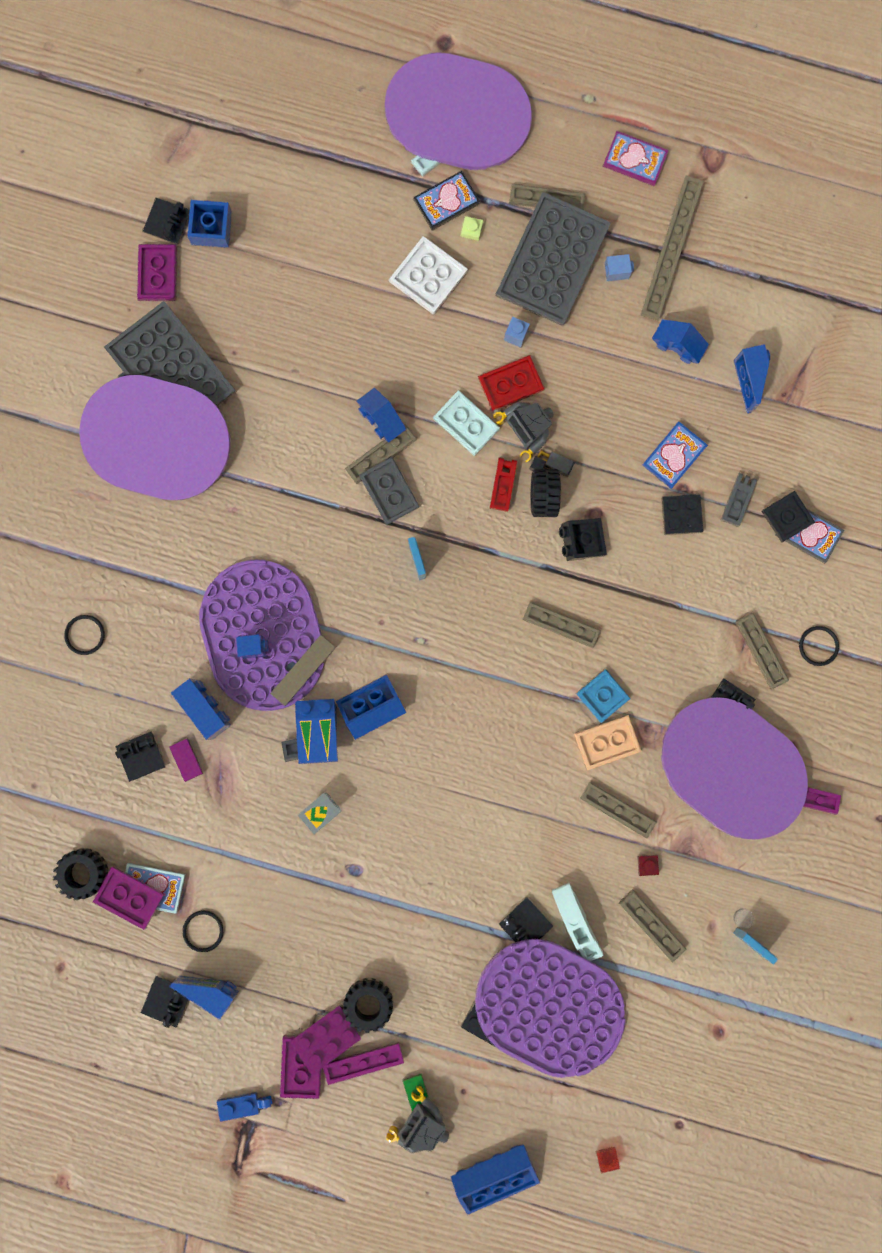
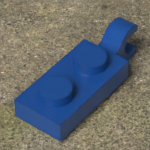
(242, 1106)

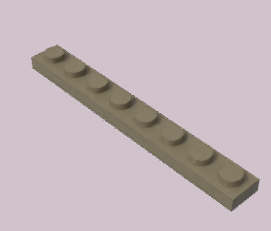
(671, 248)

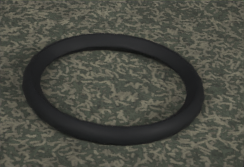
(67, 631)
(835, 640)
(185, 932)

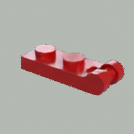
(503, 485)

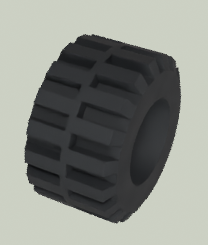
(545, 493)
(65, 879)
(368, 1022)

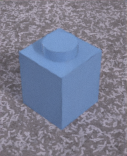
(618, 267)
(516, 332)

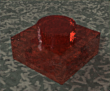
(607, 1159)

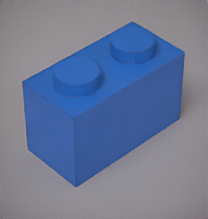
(252, 646)

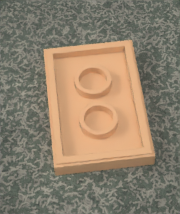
(607, 742)

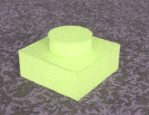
(471, 228)

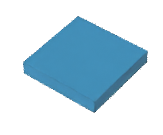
(417, 558)
(603, 696)
(755, 945)

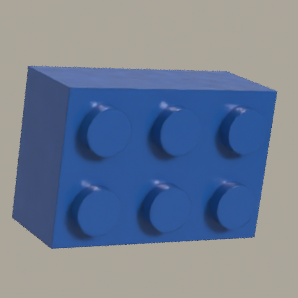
(201, 708)

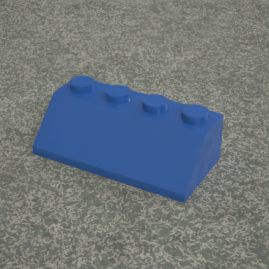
(494, 1179)

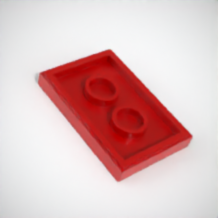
(511, 383)

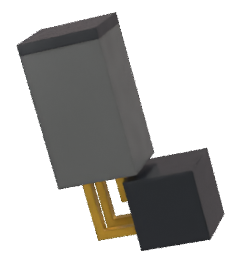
(554, 462)

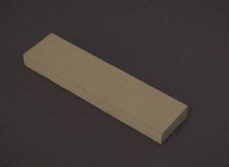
(529, 196)
(380, 453)
(561, 625)
(762, 651)
(303, 670)
(618, 810)
(652, 926)

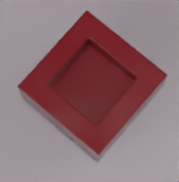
(648, 865)

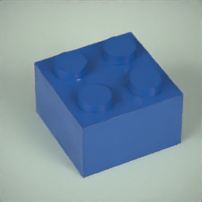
(209, 223)

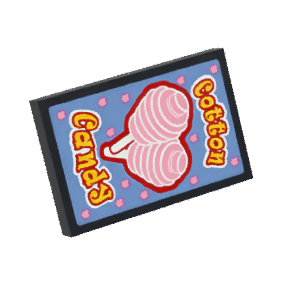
(446, 200)

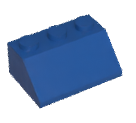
(370, 707)

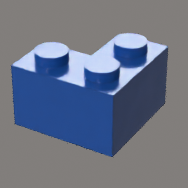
(682, 339)
(382, 414)

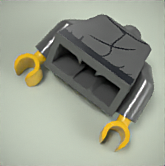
(529, 424)
(422, 1128)

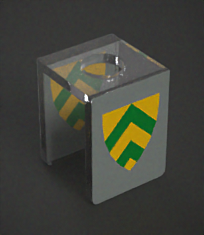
(319, 813)

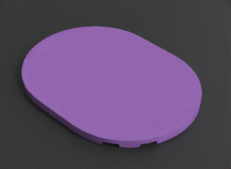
(457, 111)
(154, 437)
(265, 601)
(734, 768)
(550, 1008)

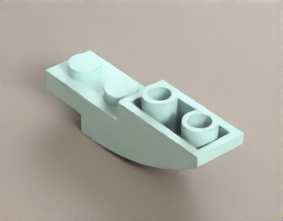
(576, 922)

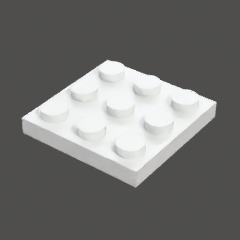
(428, 275)

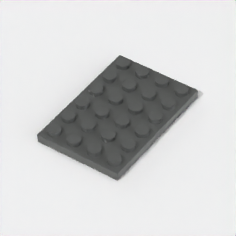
(553, 259)
(166, 351)

